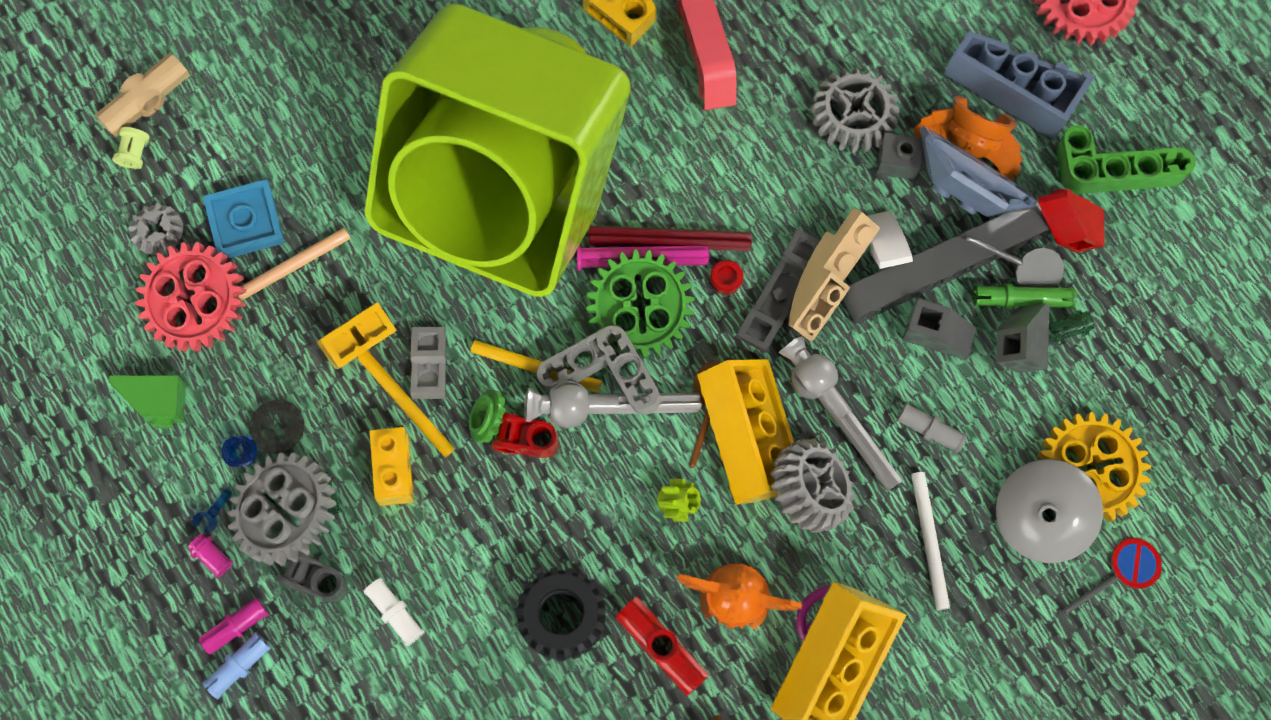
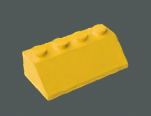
(746, 424)
(838, 657)

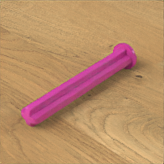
(680, 254)

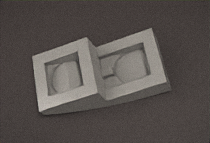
(428, 363)

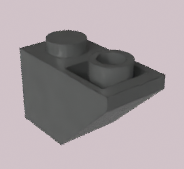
(939, 329)
(1024, 339)

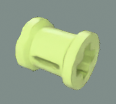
(130, 148)

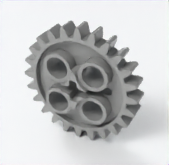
(260, 532)

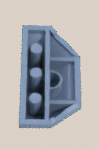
(970, 179)

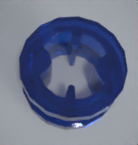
(229, 451)

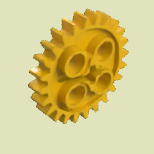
(1084, 439)

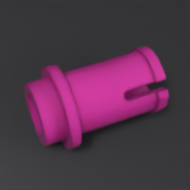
(209, 555)

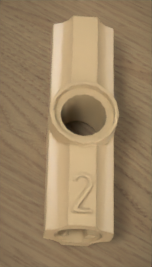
(142, 94)

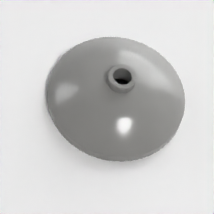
(1053, 486)

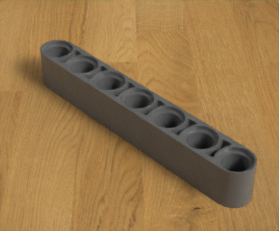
(944, 262)

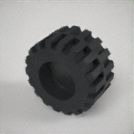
(558, 583)

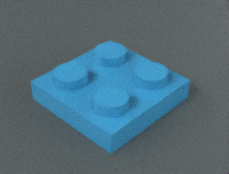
(244, 219)

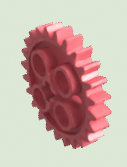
(1096, 18)
(164, 309)

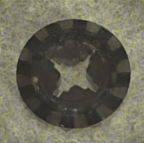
(265, 417)

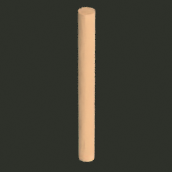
(294, 263)

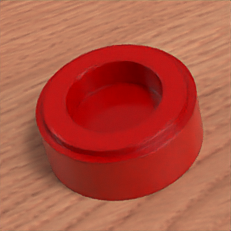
(726, 277)

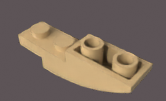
(822, 281)

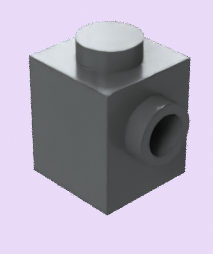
(900, 156)

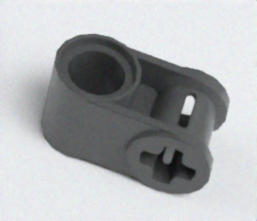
(308, 577)

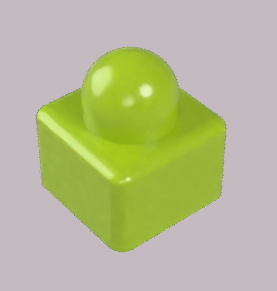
(494, 147)

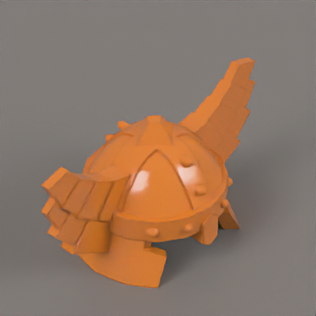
(977, 135)
(736, 596)

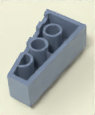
(1019, 82)

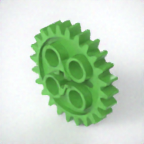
(670, 302)

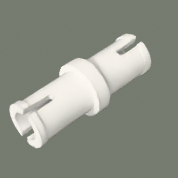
(393, 612)

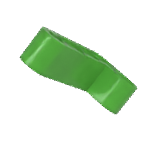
(1124, 164)

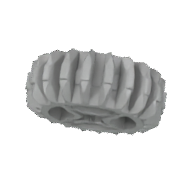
(838, 93)
(813, 485)

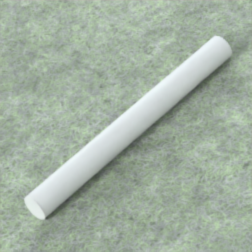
(930, 541)

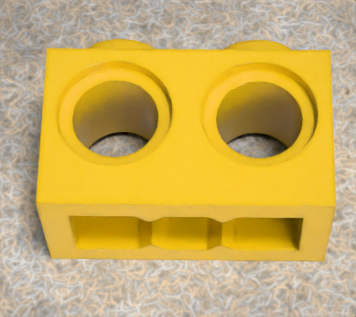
(614, 13)
(356, 336)
(391, 466)

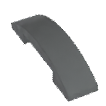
(777, 297)

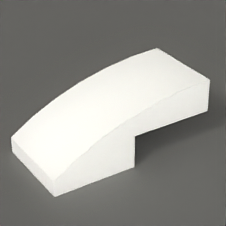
(889, 244)

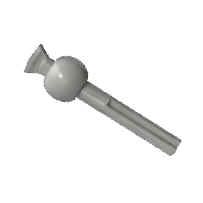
(816, 378)
(570, 404)

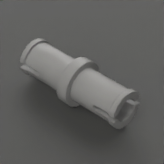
(931, 428)

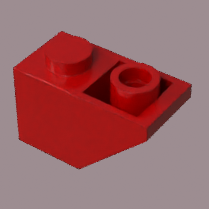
(1073, 220)

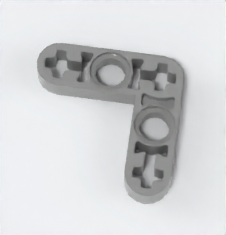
(602, 356)

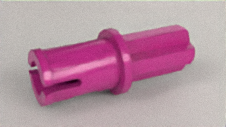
(233, 626)

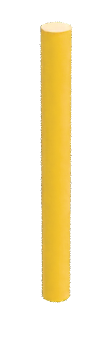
(526, 363)
(406, 403)

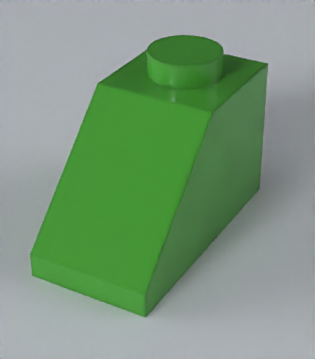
(155, 398)

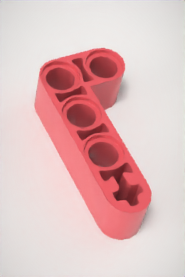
(710, 53)

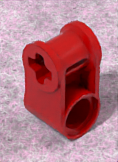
(518, 436)

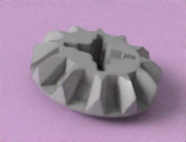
(157, 242)

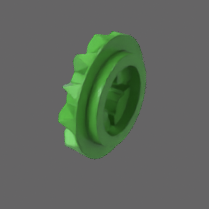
(486, 416)

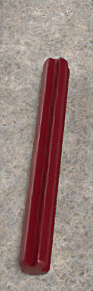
(669, 237)

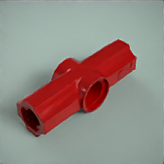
(679, 663)

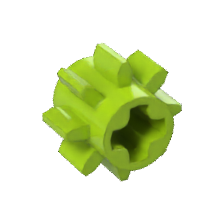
(679, 500)

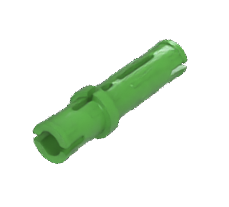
(1010, 296)

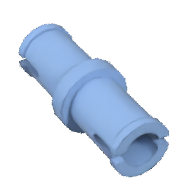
(236, 665)

